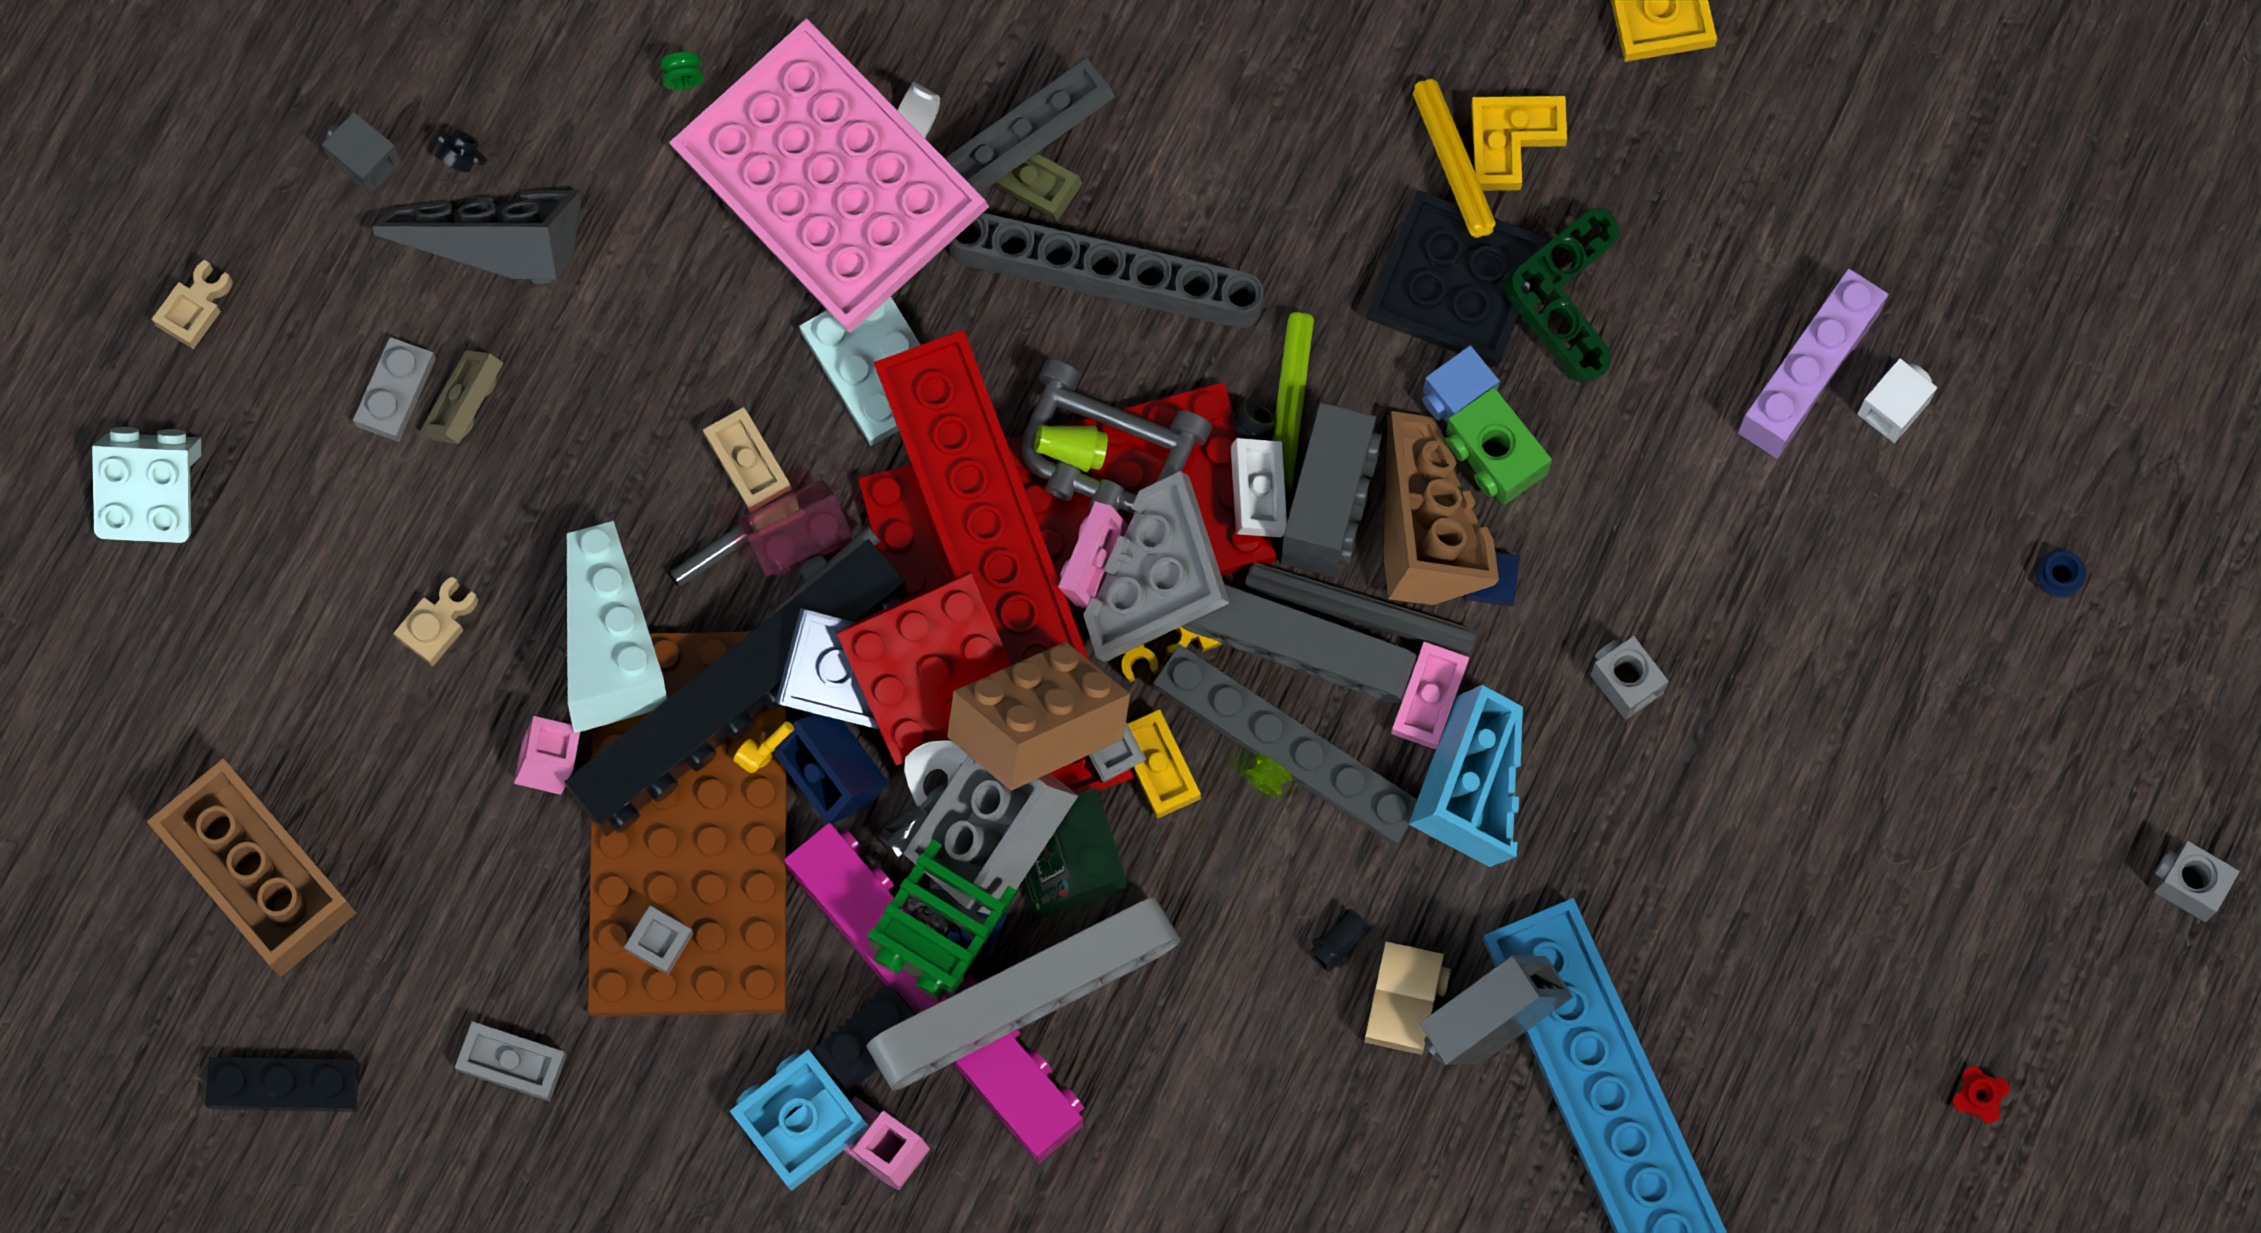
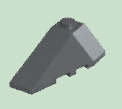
(510, 239)

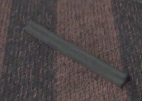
(1360, 609)

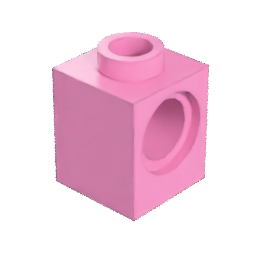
(547, 755)

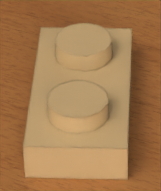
(747, 460)

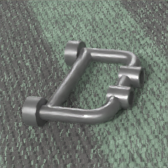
(1063, 479)

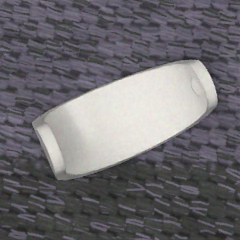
(919, 107)

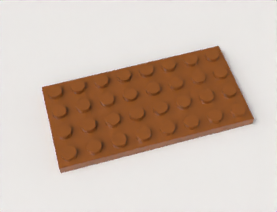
(702, 858)

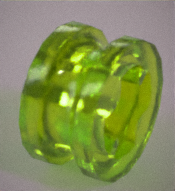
(1268, 776)

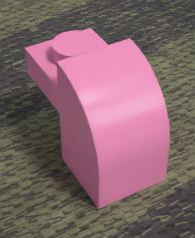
(887, 1146)

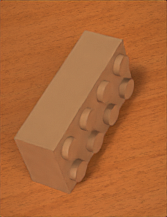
(251, 867)

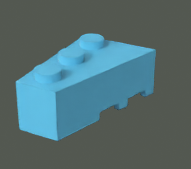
(1472, 778)

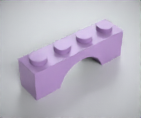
(1812, 363)

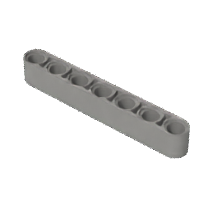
(1022, 993)

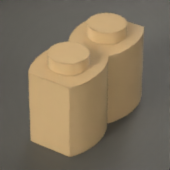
(1405, 997)

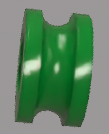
(681, 70)

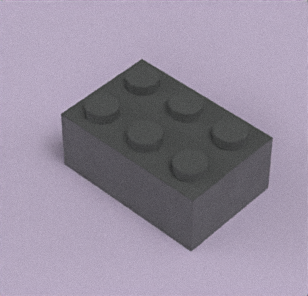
(1331, 491)

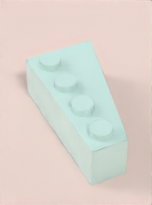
(608, 642)

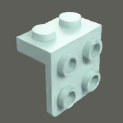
(143, 485)

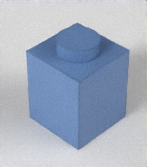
(1457, 384)

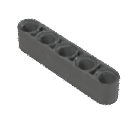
(1309, 645)

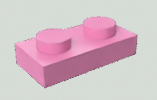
(1084, 571)
(1430, 695)

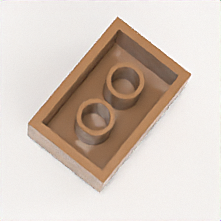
(1038, 715)

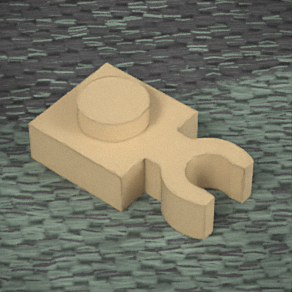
(190, 311)
(433, 628)

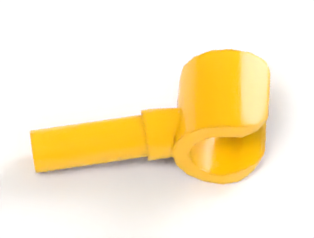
(754, 756)

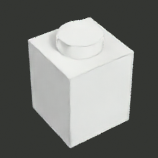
(1898, 399)

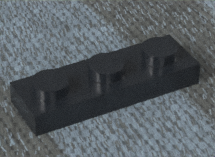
(282, 1084)

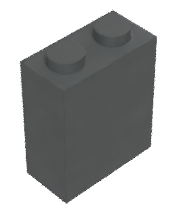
(1495, 1010)

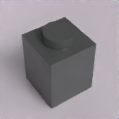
(361, 152)

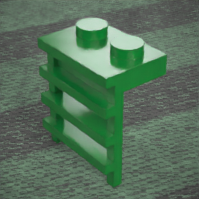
(923, 953)

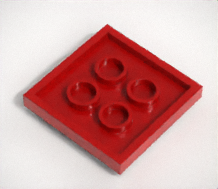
(918, 655)

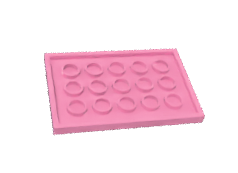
(829, 175)

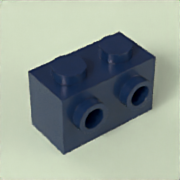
(830, 767)

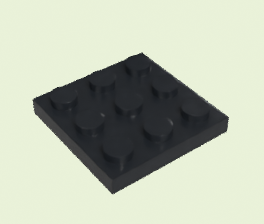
(1448, 283)

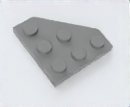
(1156, 573)

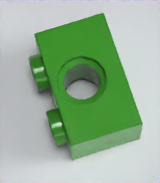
(1493, 420)

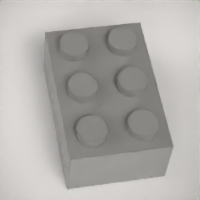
(990, 831)

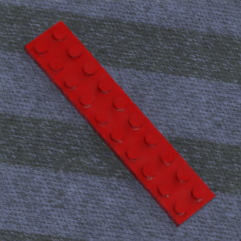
(981, 505)

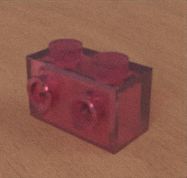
(795, 529)

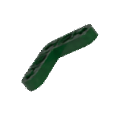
(1549, 283)

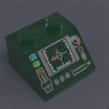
(1077, 862)

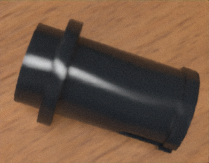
(1339, 940)

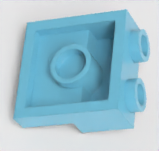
(798, 1118)

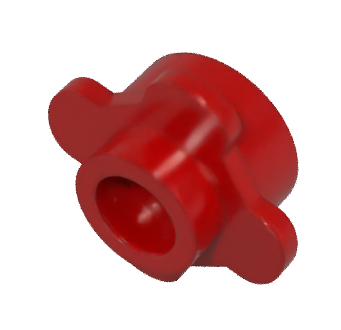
(1967, 1099)

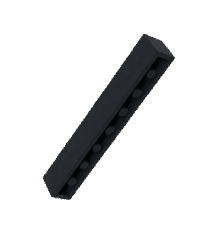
(723, 697)

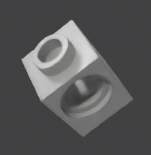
(1628, 697)
(2215, 876)

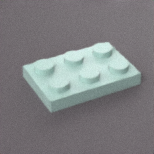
(851, 359)

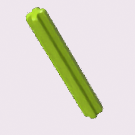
(1292, 390)

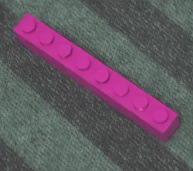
(1001, 1072)

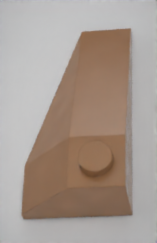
(1430, 528)

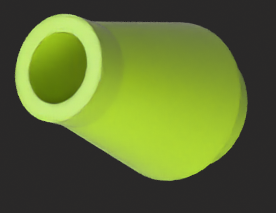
(1074, 445)

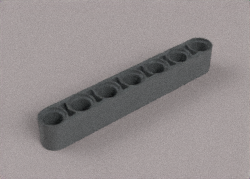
(1120, 285)

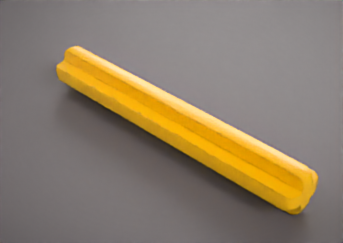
(1454, 158)

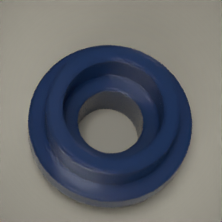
(2070, 564)

